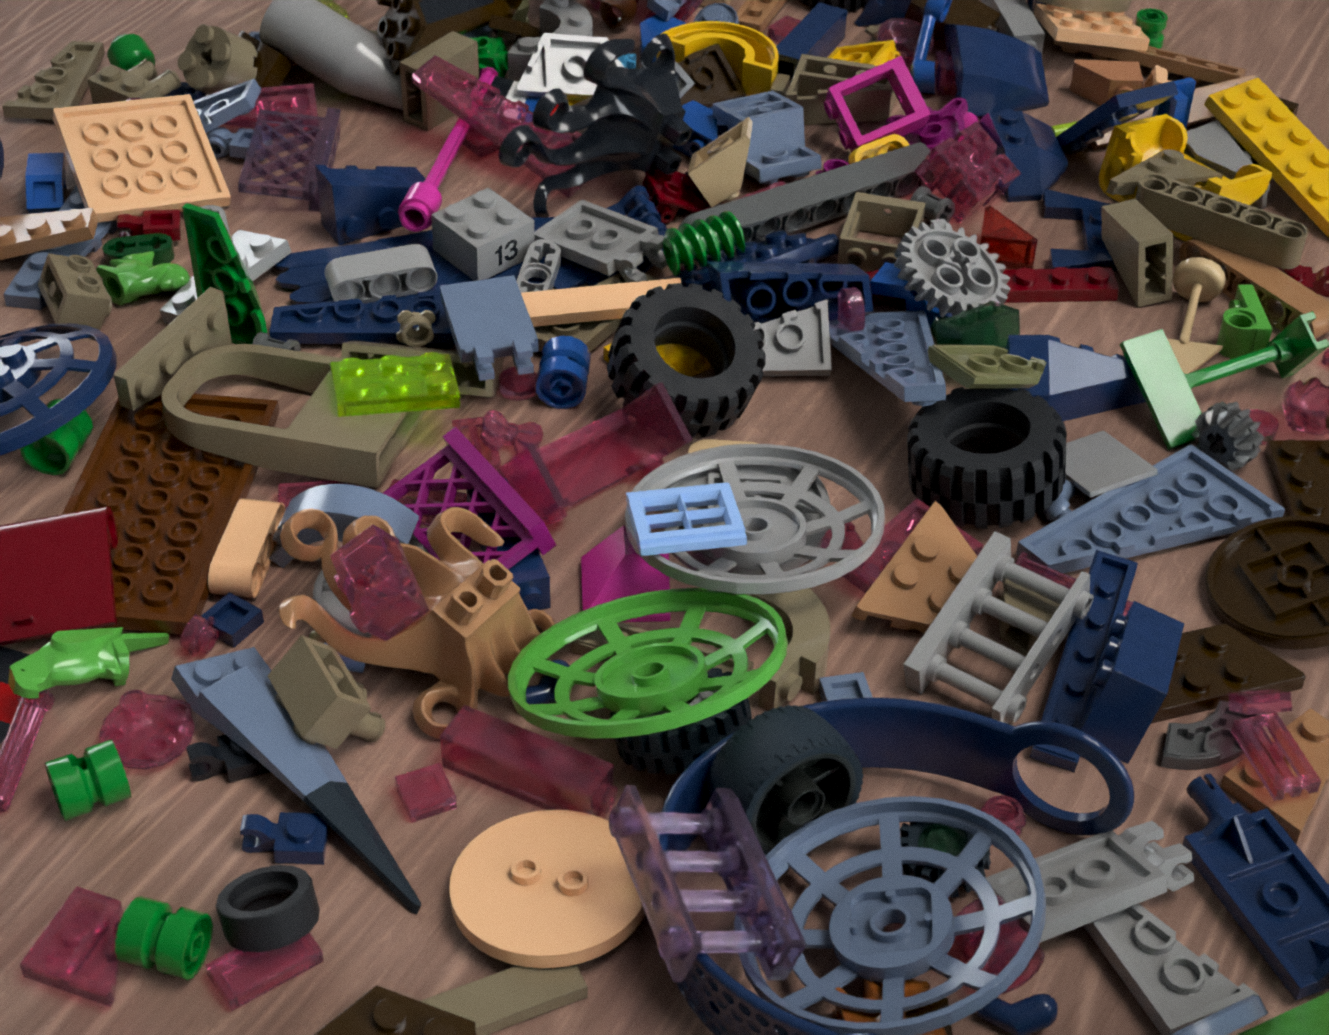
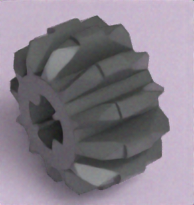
(1228, 435)

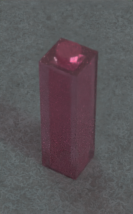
(526, 764)

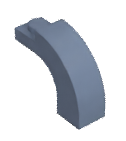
(344, 505)

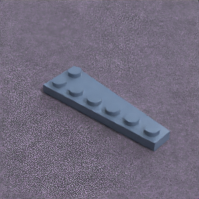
(24, 288)

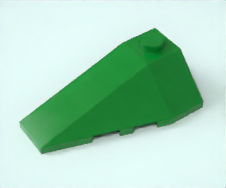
(220, 266)

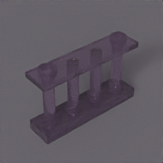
(736, 857)

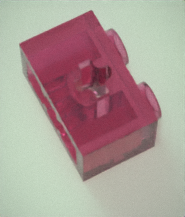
(378, 583)

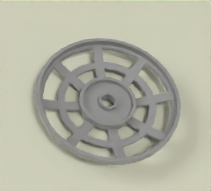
(772, 526)

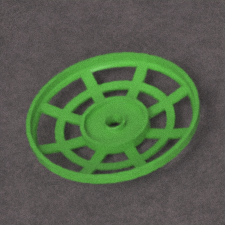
(645, 672)

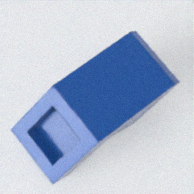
(45, 182)

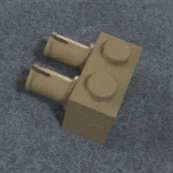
(118, 85)
(323, 696)

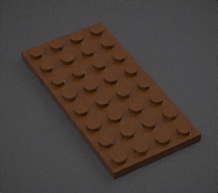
(166, 506)

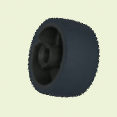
(787, 771)

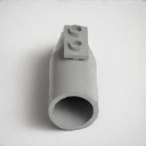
(332, 49)

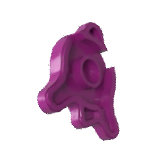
(940, 126)

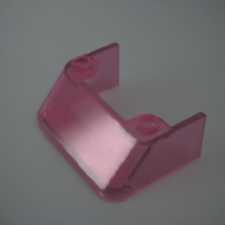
(597, 455)

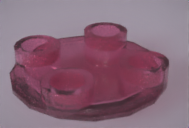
(148, 729)

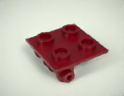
(673, 191)

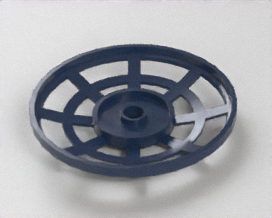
(22, 369)

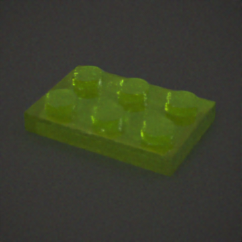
(394, 384)

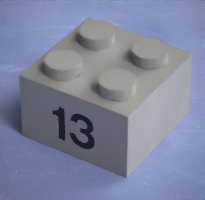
(482, 234)

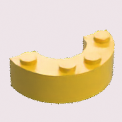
(746, 49)

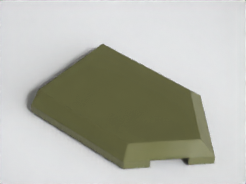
(986, 366)

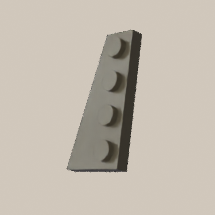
(195, 330)

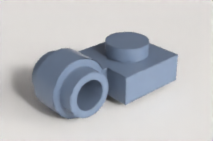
(224, 141)

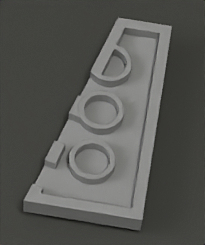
(257, 254)

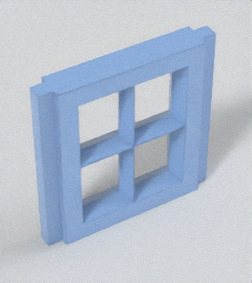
(688, 538)

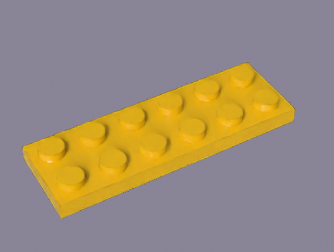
(1277, 144)

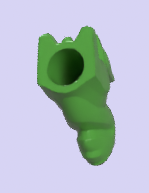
(136, 277)

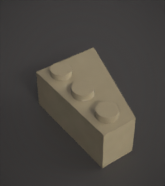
(819, 73)

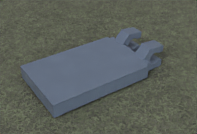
(490, 323)

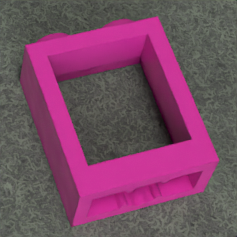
(905, 91)

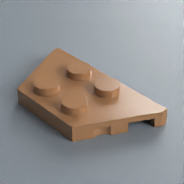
(919, 574)

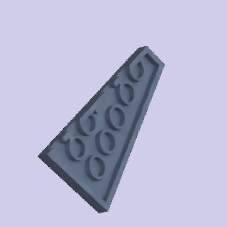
(1180, 505)

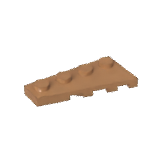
(45, 231)

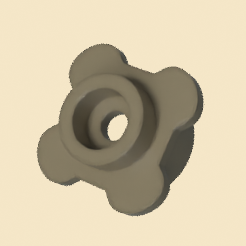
(415, 336)

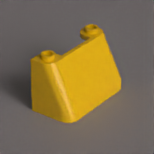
(1146, 137)

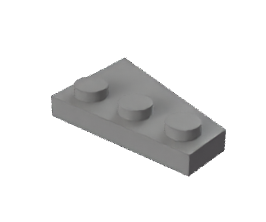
(797, 343)
(1161, 972)

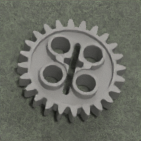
(950, 269)

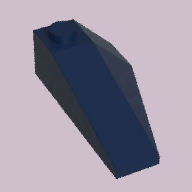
(1077, 379)

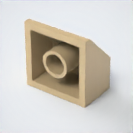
(721, 164)

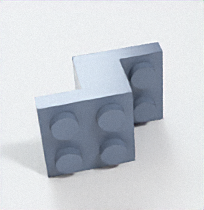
(776, 136)

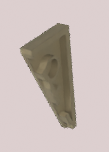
(1166, 163)

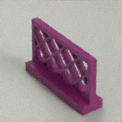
(487, 485)

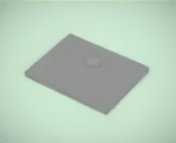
(1103, 464)

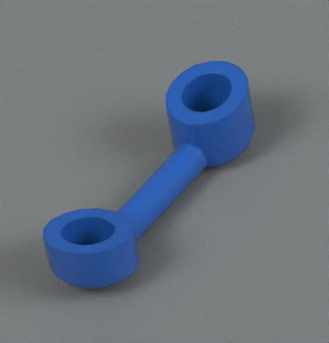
(921, 69)

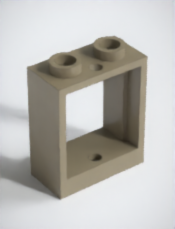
(869, 215)

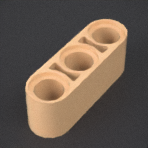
(245, 549)

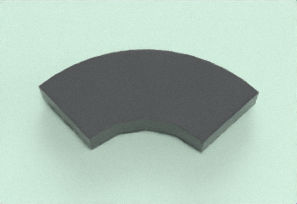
(1203, 742)

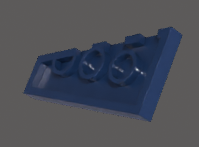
(1114, 112)

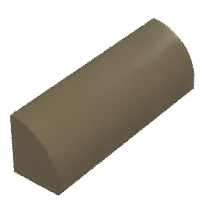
(464, 372)

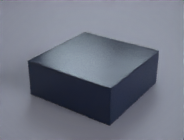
(234, 619)

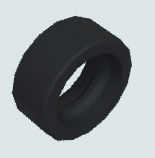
(253, 927)

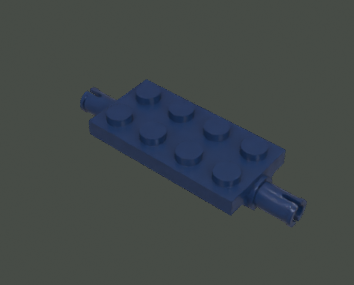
(776, 249)
(1264, 886)

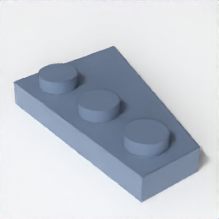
(227, 104)

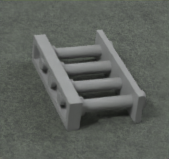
(975, 597)

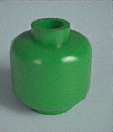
(128, 51)

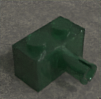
(978, 326)

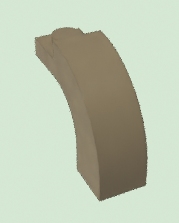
(807, 648)

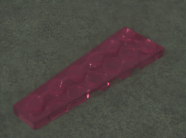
(488, 111)

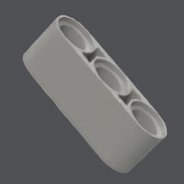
(381, 273)

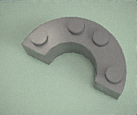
(557, 18)

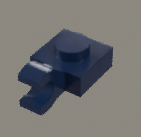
(295, 839)

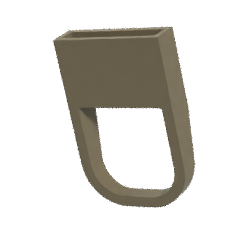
(317, 440)

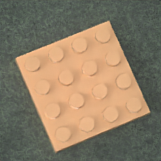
(140, 156)

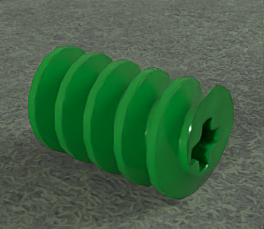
(701, 240)

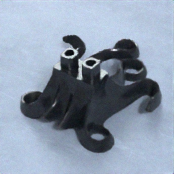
(629, 121)

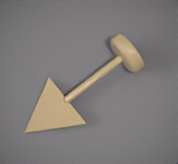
(1196, 281)

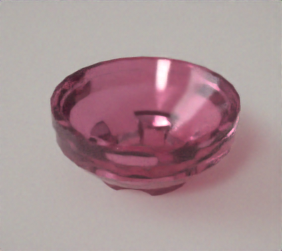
(905, 36)

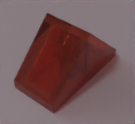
(1008, 240)

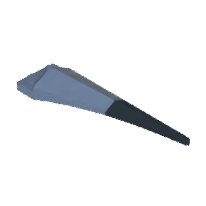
(242, 703)

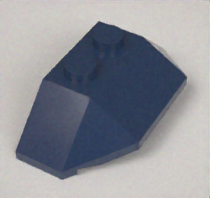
(1030, 148)

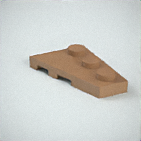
(1292, 813)

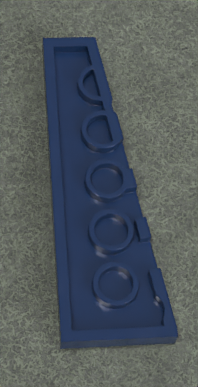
(356, 321)

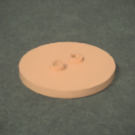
(545, 890)

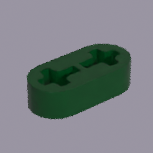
(123, 246)

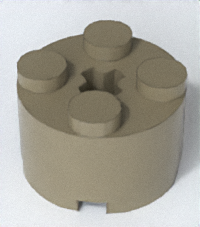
(217, 60)

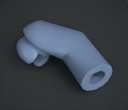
(1060, 506)

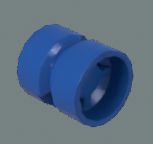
(563, 372)

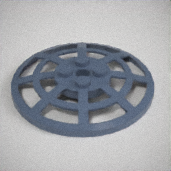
(898, 898)

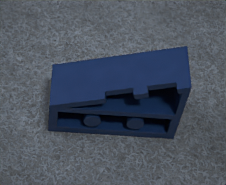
(362, 201)
(1132, 678)

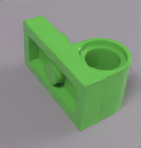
(1244, 324)

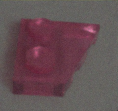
(79, 948)

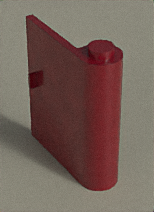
(57, 574)

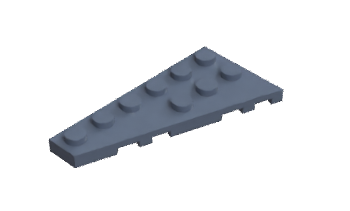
(894, 354)

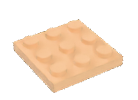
(1091, 28)

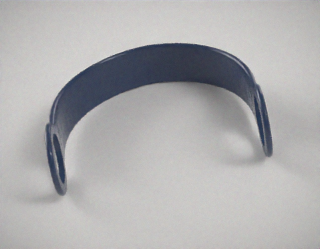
(904, 737)

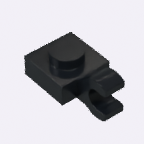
(227, 757)

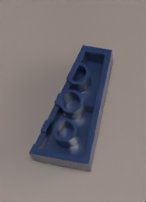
(777, 288)

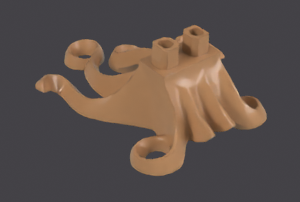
(473, 618)

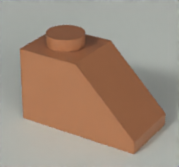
(1104, 79)

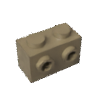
(74, 291)

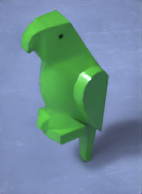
(78, 658)

